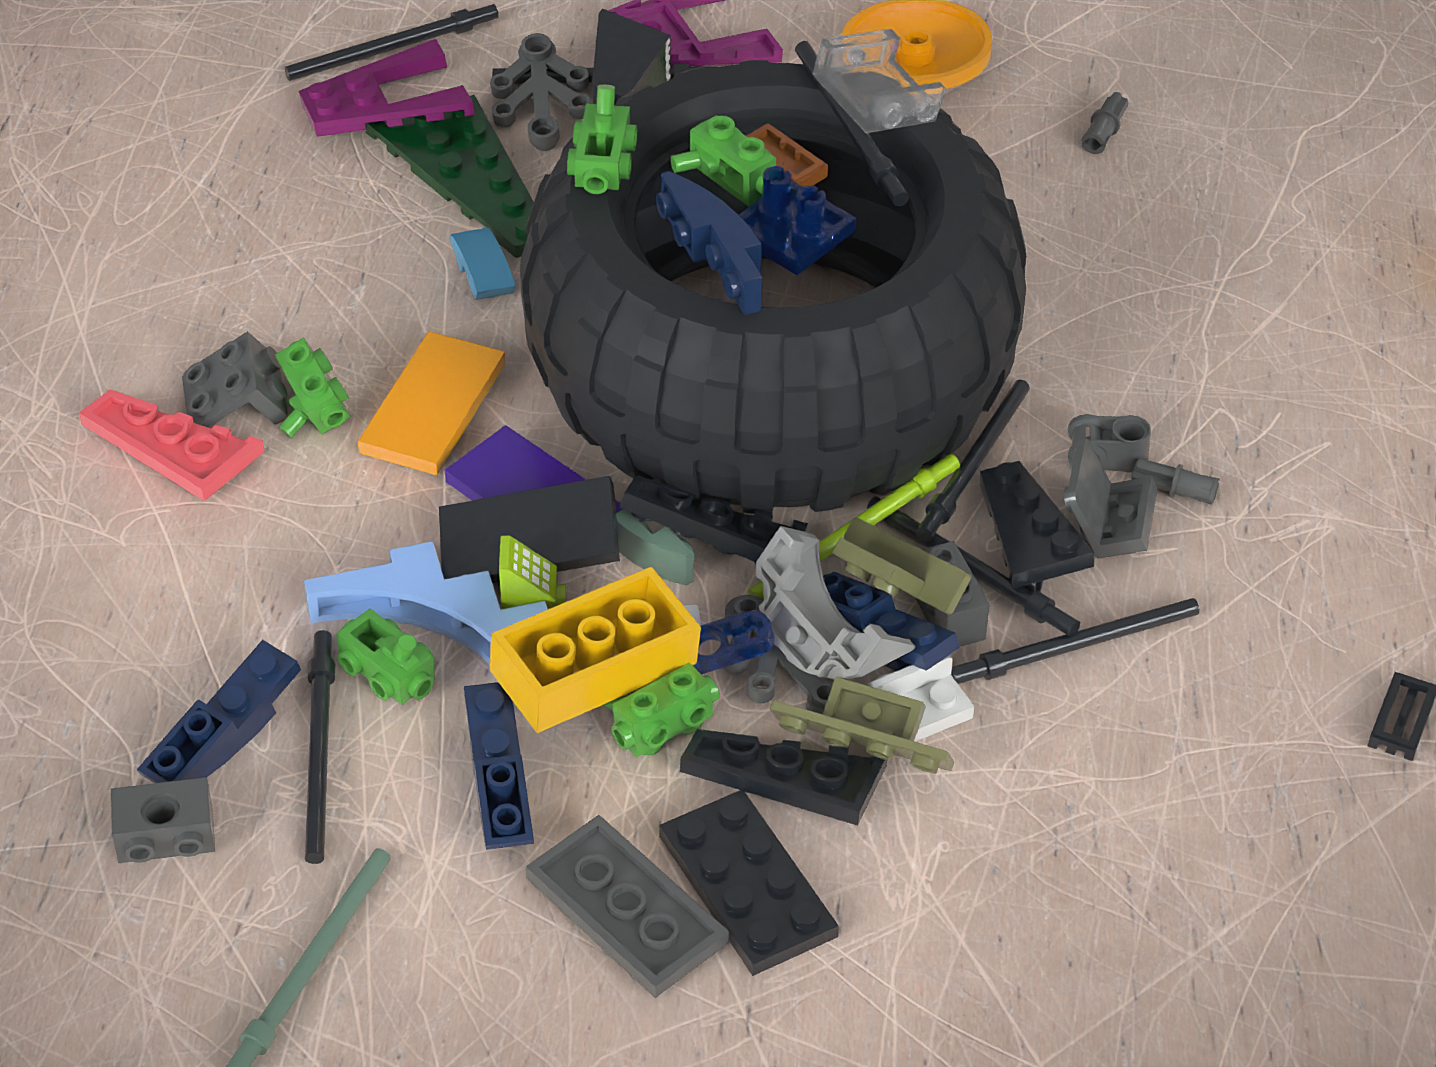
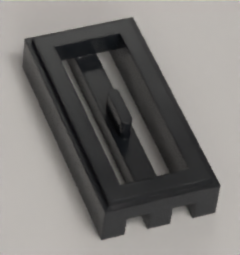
(1394, 740)

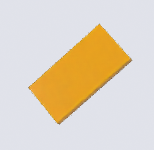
(432, 403)

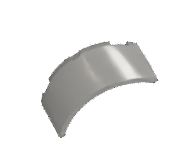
(806, 619)

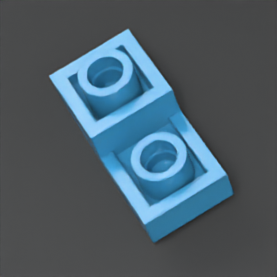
(483, 262)

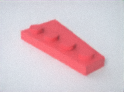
(171, 443)

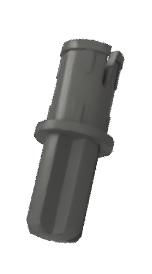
(1104, 123)
(1178, 480)

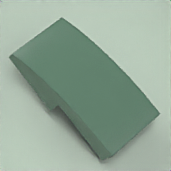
(662, 550)

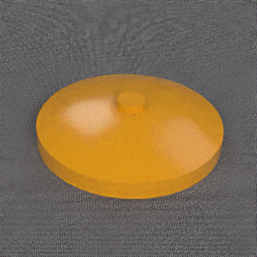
(936, 41)

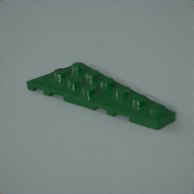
(466, 165)

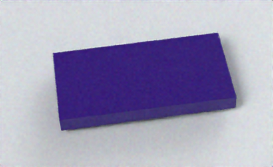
(506, 466)

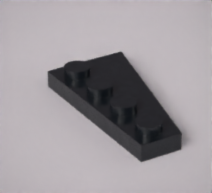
(706, 520)
(1031, 529)
(807, 779)

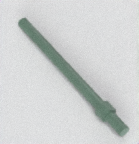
(261, 1032)

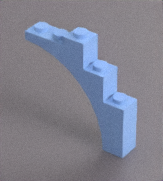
(416, 594)

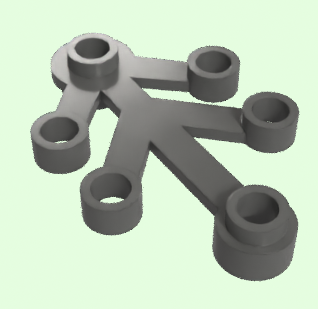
(536, 54)
(816, 691)

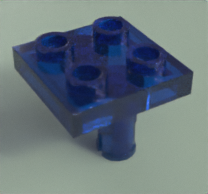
(795, 221)

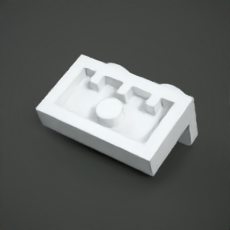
(937, 689)

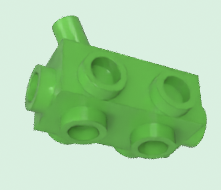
(602, 144)
(727, 158)
(316, 394)
(386, 657)
(663, 710)

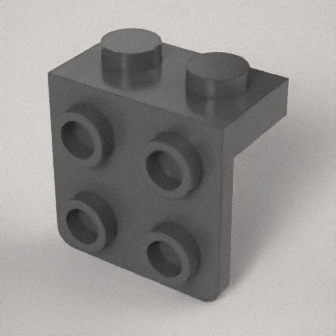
(231, 378)
(1110, 515)

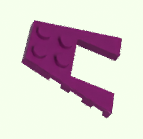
(684, 44)
(356, 99)

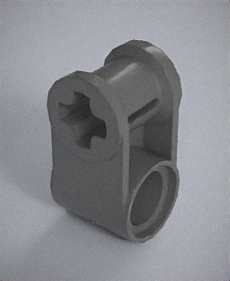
(1115, 439)

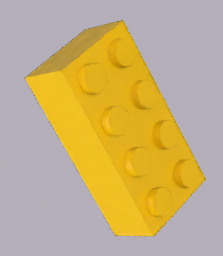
(593, 649)

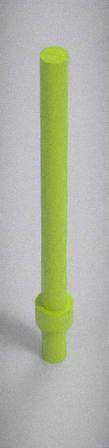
(919, 487)

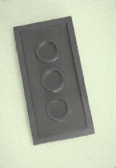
(627, 905)

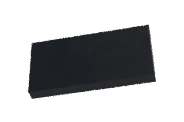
(563, 523)
(748, 881)

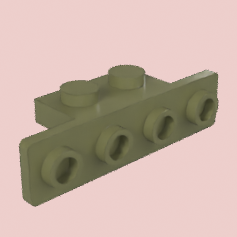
(900, 566)
(869, 718)

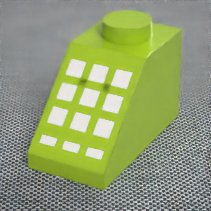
(527, 576)

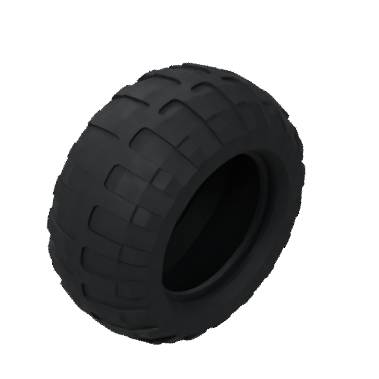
(787, 396)

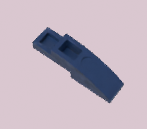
(714, 233)
(869, 605)
(233, 716)
(498, 767)

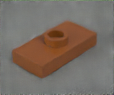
(802, 164)

